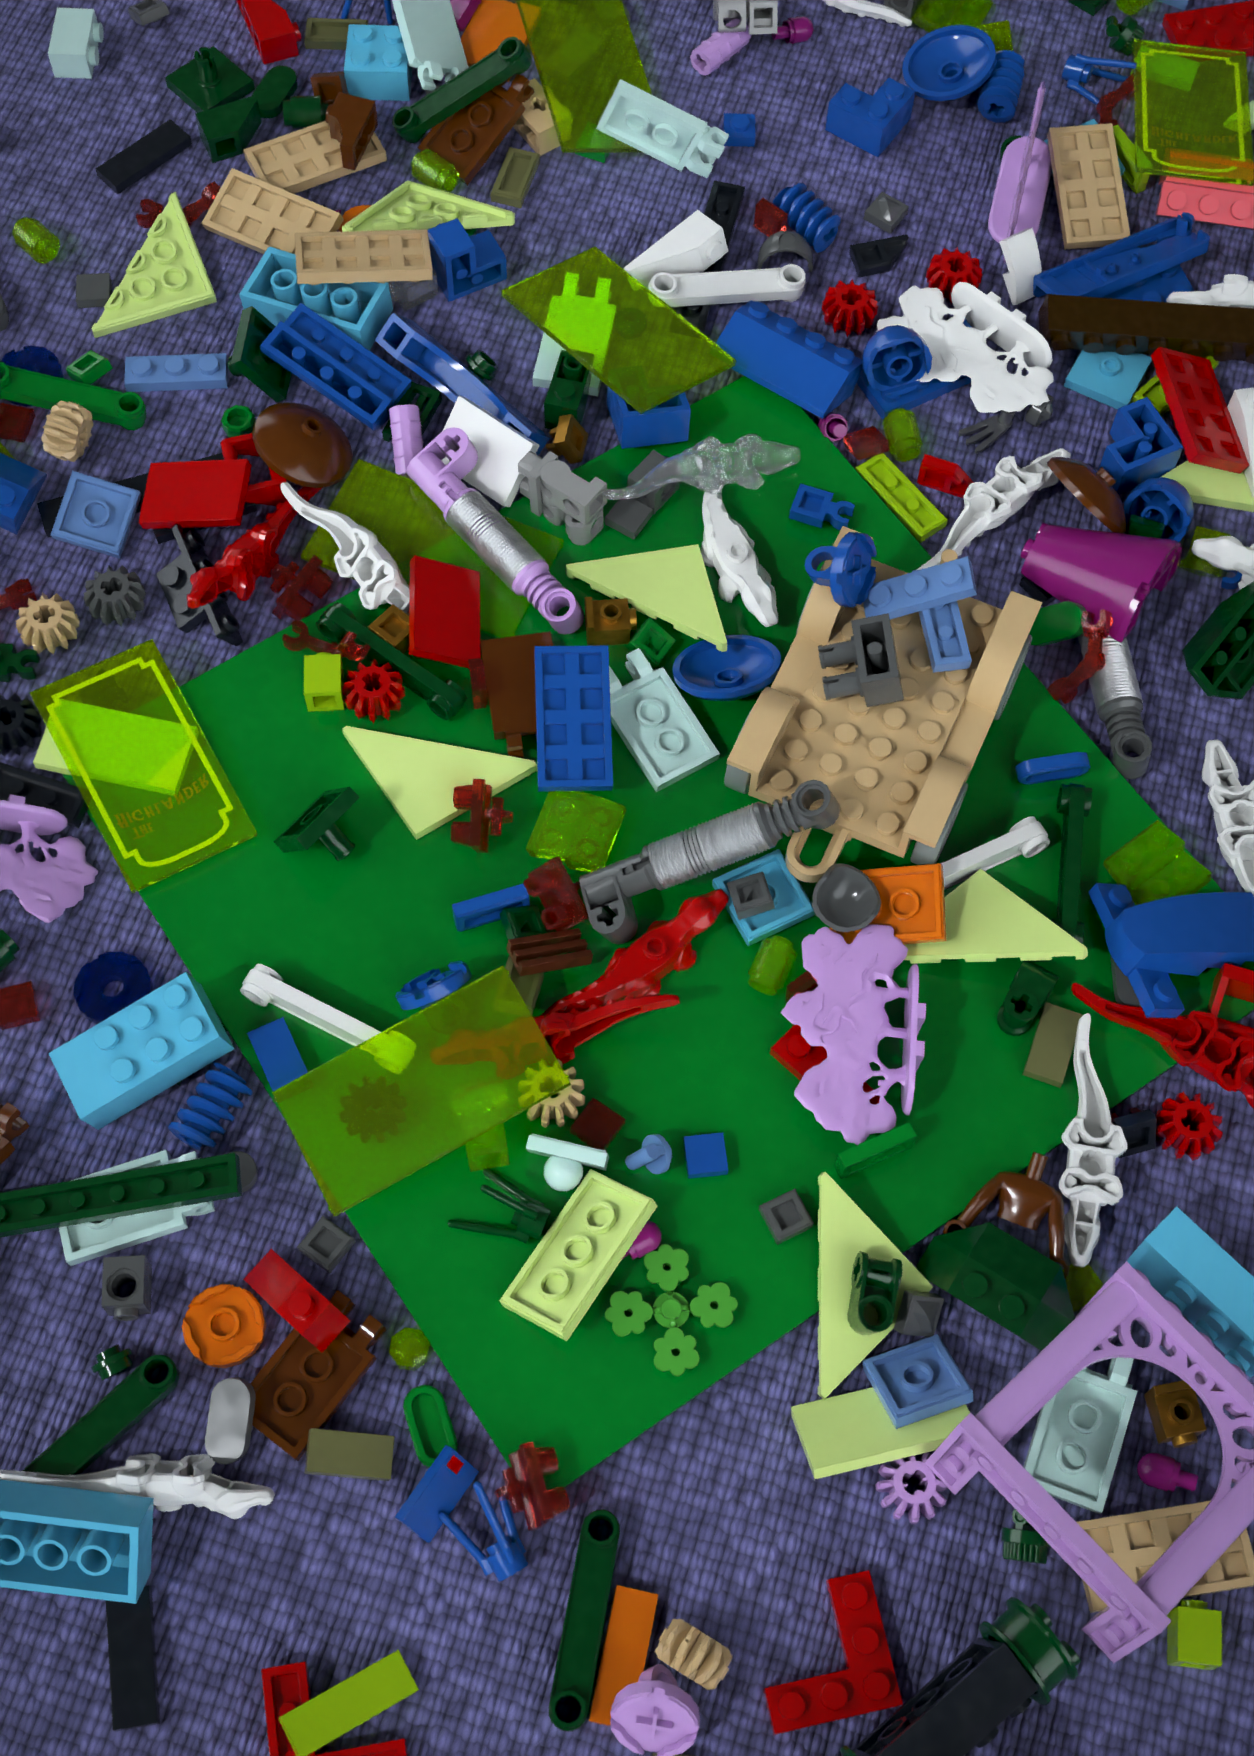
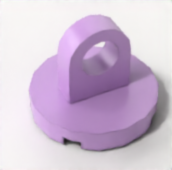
(655, 1714)

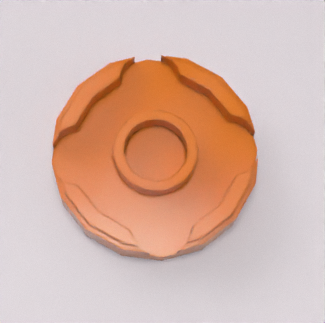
(224, 1326)

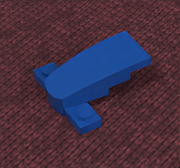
(1173, 937)

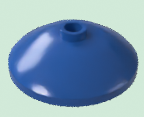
(949, 62)
(728, 675)

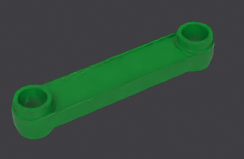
(46, 391)

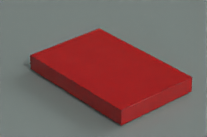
(195, 494)
(444, 612)

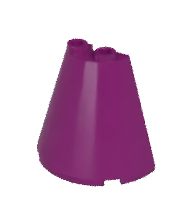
(1100, 570)

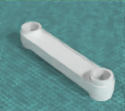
(729, 286)
(1024, 838)
(266, 986)

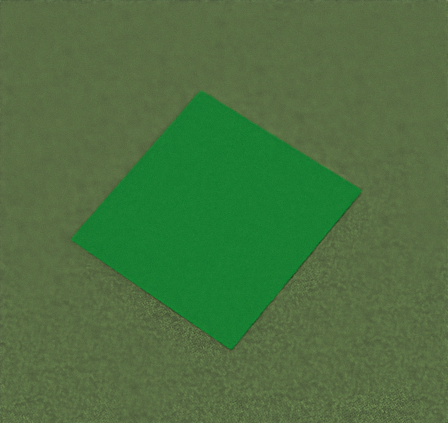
(688, 1069)

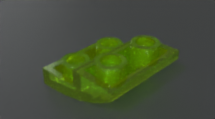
(942, 13)
(576, 829)
(1156, 866)

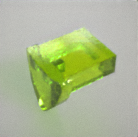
(1197, 565)

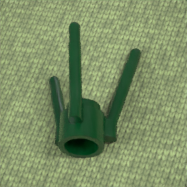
(529, 1213)

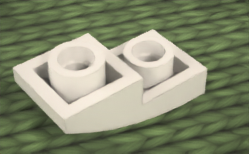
(1023, 264)

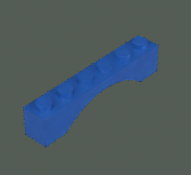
(439, 367)

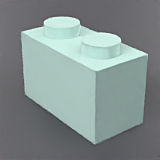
(75, 43)

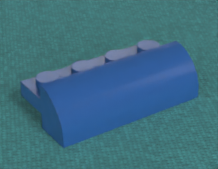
(336, 366)

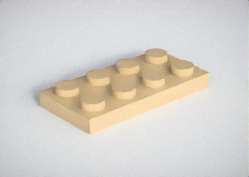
(306, 158)
(1088, 185)
(264, 214)
(362, 256)
(1142, 1537)

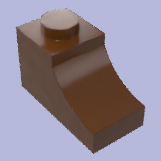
(352, 123)

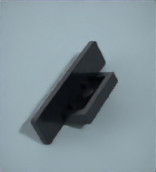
(176, 585)

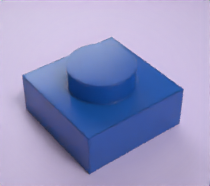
(740, 129)

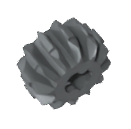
(114, 595)

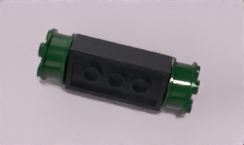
(978, 1689)

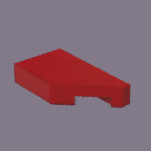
(943, 476)

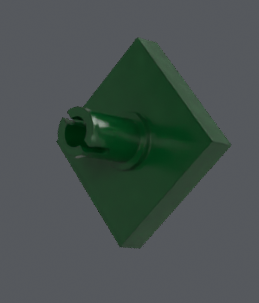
(209, 80)
(251, 362)
(319, 823)

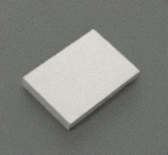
(497, 447)

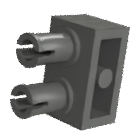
(875, 654)

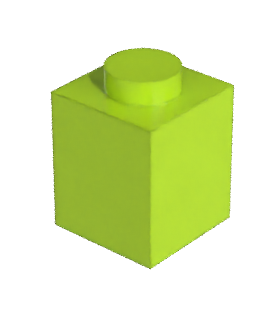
(323, 682)
(1194, 1636)

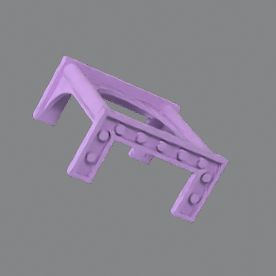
(1137, 1609)

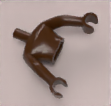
(1023, 1201)

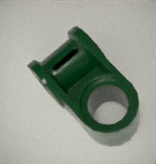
(1026, 994)
(874, 1284)

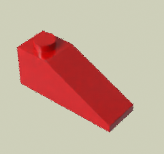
(270, 29)
(296, 1300)

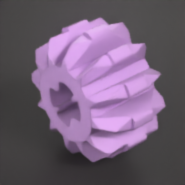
(921, 1500)

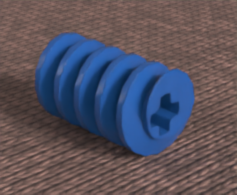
(1002, 89)
(808, 216)
(210, 1107)

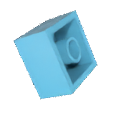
(377, 63)

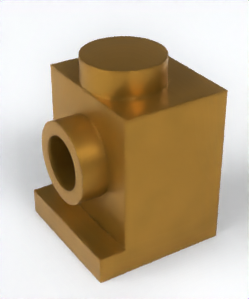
(609, 621)
(1167, 1427)

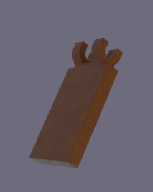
(478, 128)
(511, 686)
(306, 1387)

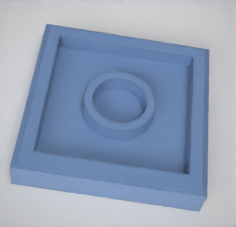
(96, 514)
(917, 1381)

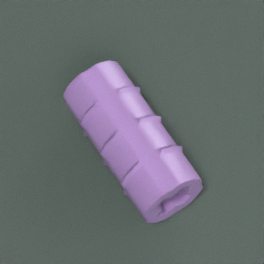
(718, 49)
(406, 435)

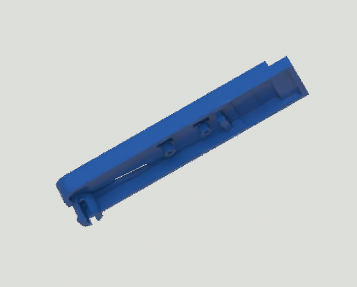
(1123, 262)

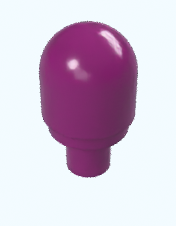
(794, 30)
(835, 425)
(646, 1241)
(1164, 1473)

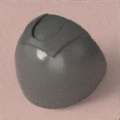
(782, 242)
(845, 898)

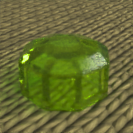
(409, 1349)

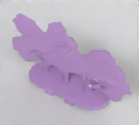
(1021, 182)
(49, 885)
(849, 1021)

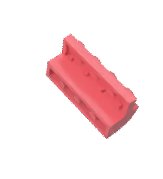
(1207, 201)

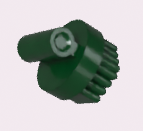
(1123, 33)
(1023, 1542)

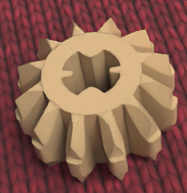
(67, 431)
(47, 623)
(562, 1105)
(693, 1654)

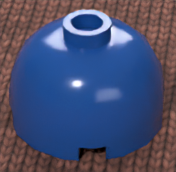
(896, 360)
(1162, 502)

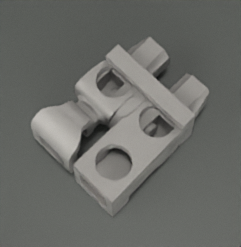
(760, 14)
(563, 496)

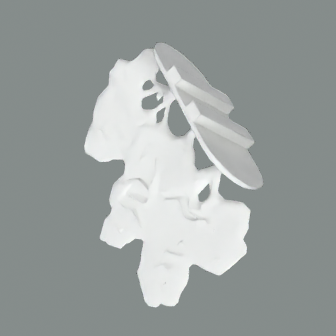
(964, 350)

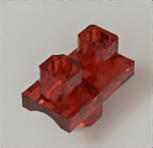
(309, 578)
(478, 800)
(558, 895)
(527, 1488)

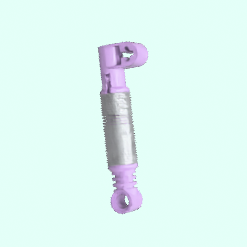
(488, 531)

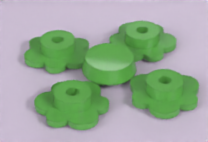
(671, 1310)

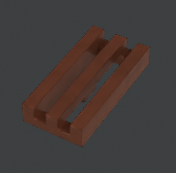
(547, 947)

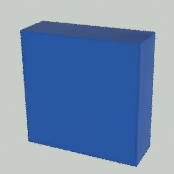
(705, 1155)

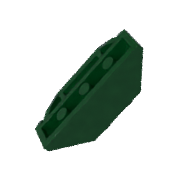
(1223, 648)
(1001, 1281)

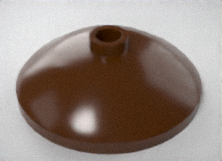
(302, 444)
(1092, 490)

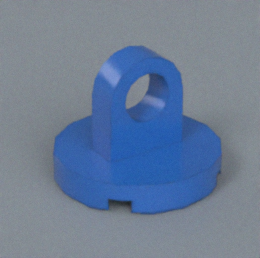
(850, 571)
(433, 986)

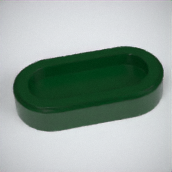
(275, 87)

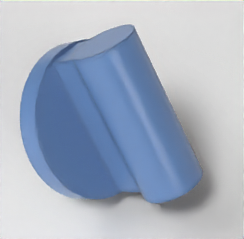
(654, 1154)

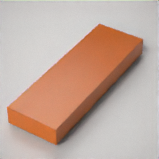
(623, 1648)

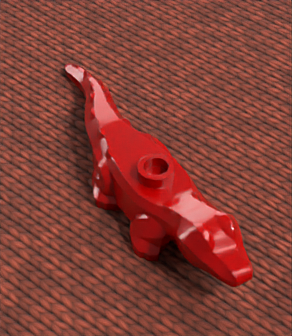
(246, 558)
(646, 961)
(574, 1028)
(1189, 1040)

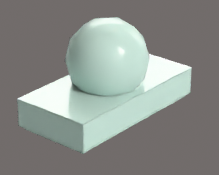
(565, 1161)

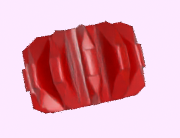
(952, 268)
(849, 307)
(373, 690)
(1197, 1116)

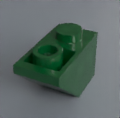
(229, 127)
(567, 391)

